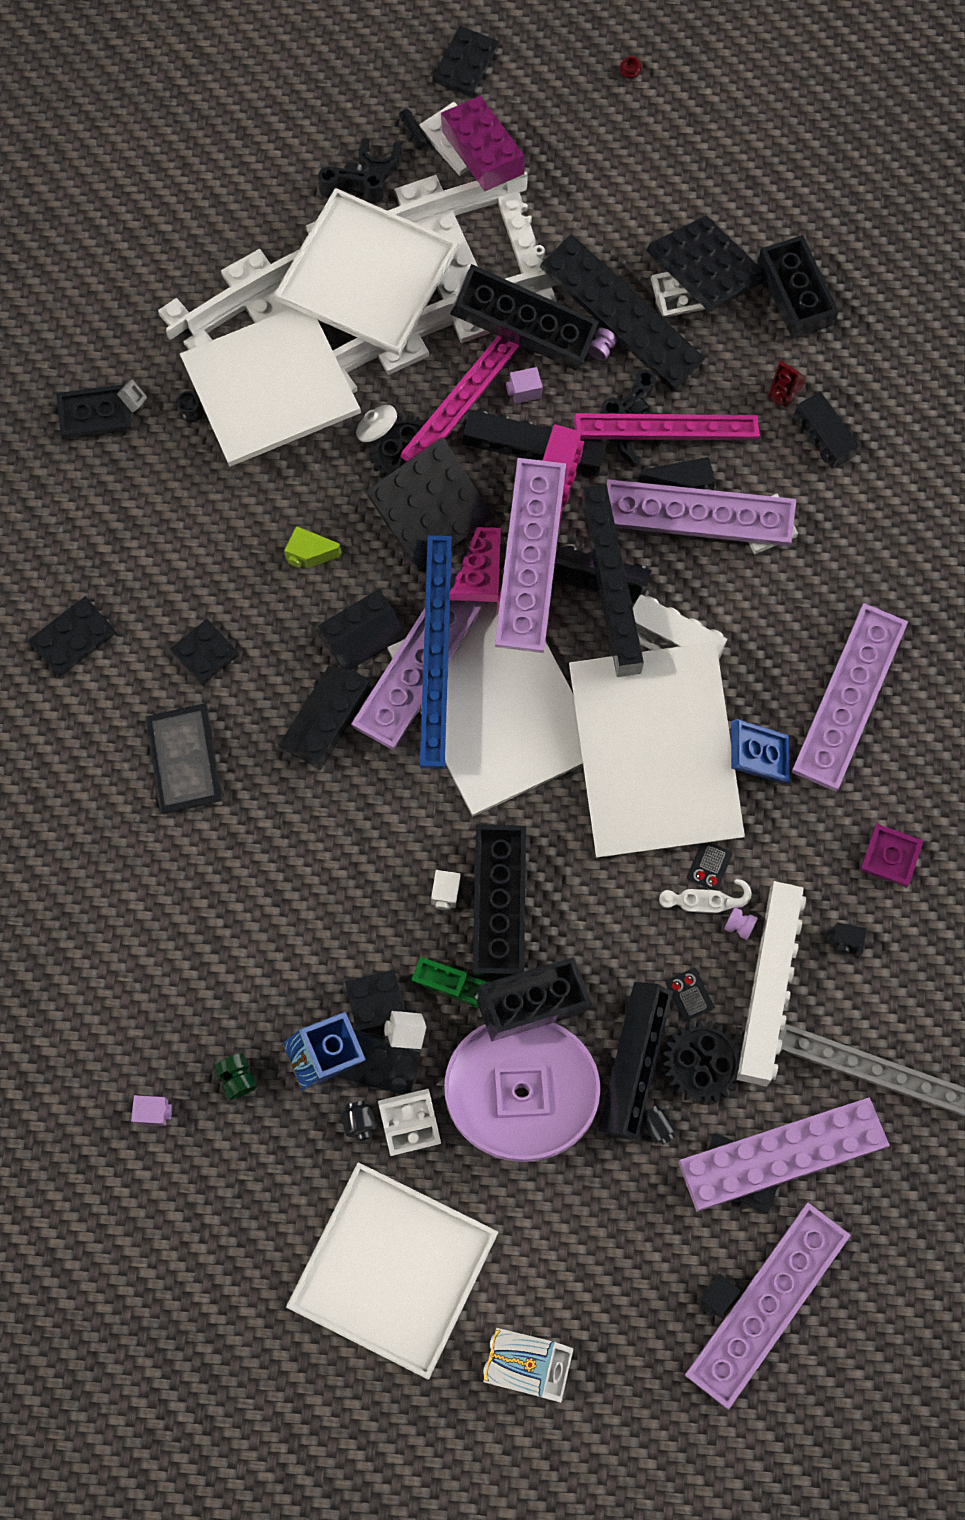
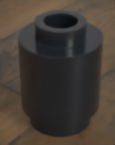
(659, 1125)

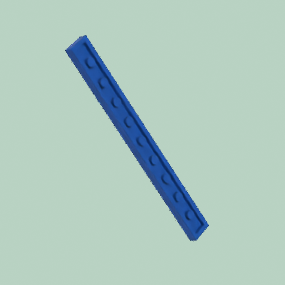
(436, 653)

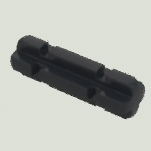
(412, 128)

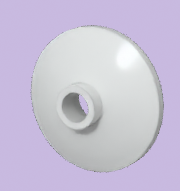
(376, 423)

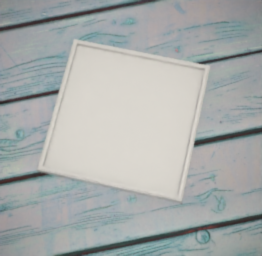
(366, 271)
(269, 384)
(392, 1270)

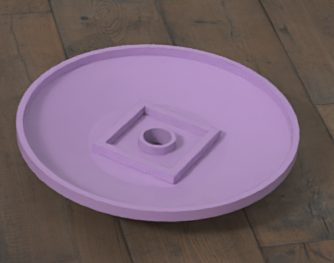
(532, 1128)

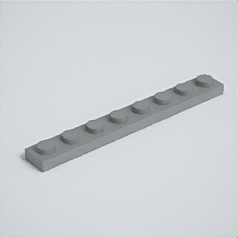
(873, 1069)

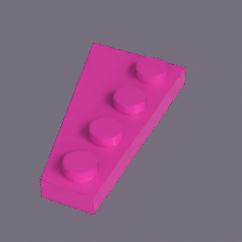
(480, 568)

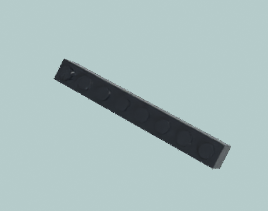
(612, 581)

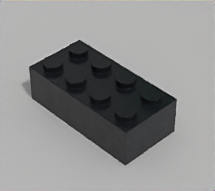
(797, 287)
(532, 999)

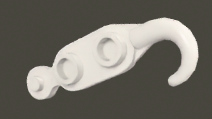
(705, 900)

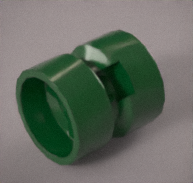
(235, 1076)

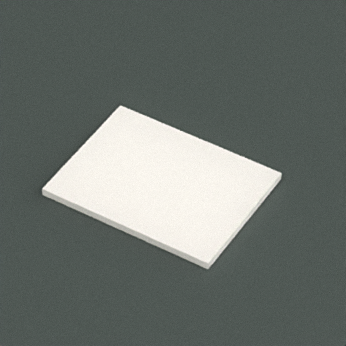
(505, 718)
(657, 751)

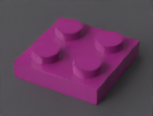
(891, 855)

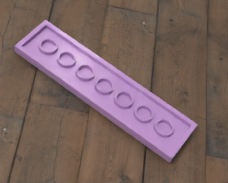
(702, 512)
(530, 555)
(400, 688)
(849, 697)
(783, 1154)
(767, 1306)

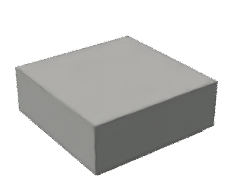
(132, 395)

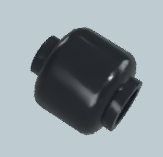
(359, 1120)

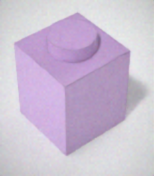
(525, 385)
(151, 1111)

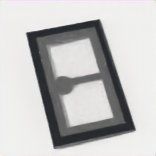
(183, 758)

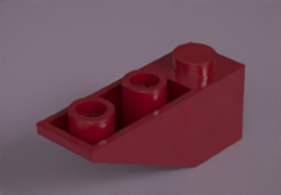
(786, 384)

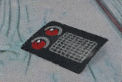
(709, 865)
(690, 994)

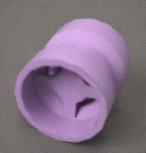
(602, 343)
(742, 924)

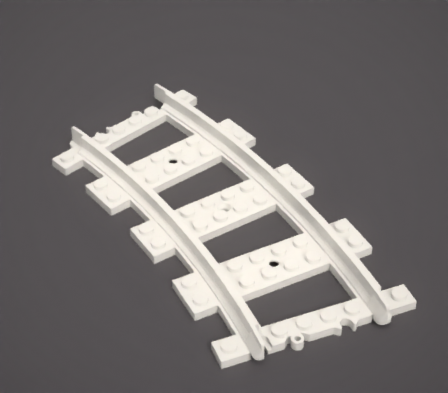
(421, 202)

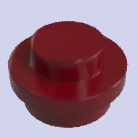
(630, 67)

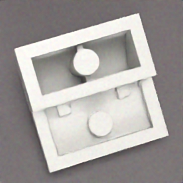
(672, 297)
(409, 1122)

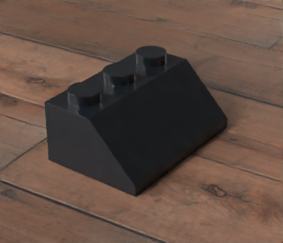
(361, 631)

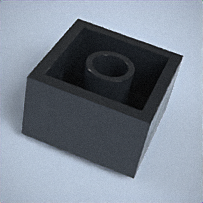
(373, 1000)

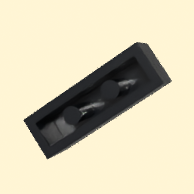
(826, 430)

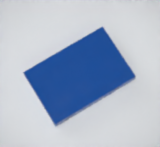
(759, 751)

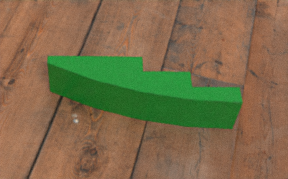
(447, 981)

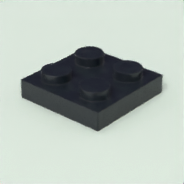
(204, 652)

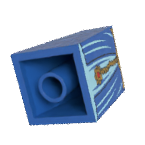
(323, 1050)

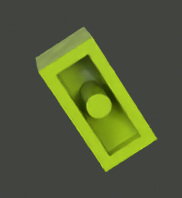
(310, 549)

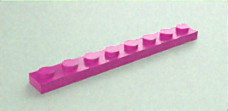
(462, 396)
(667, 426)

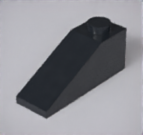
(687, 474)

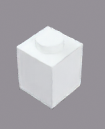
(445, 890)
(405, 1030)

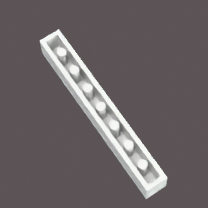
(770, 984)

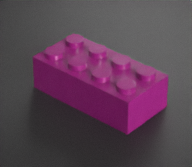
(482, 143)

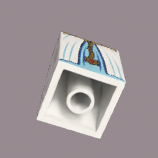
(528, 1364)

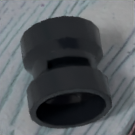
(185, 402)

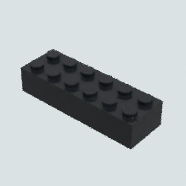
(524, 317)
(499, 901)

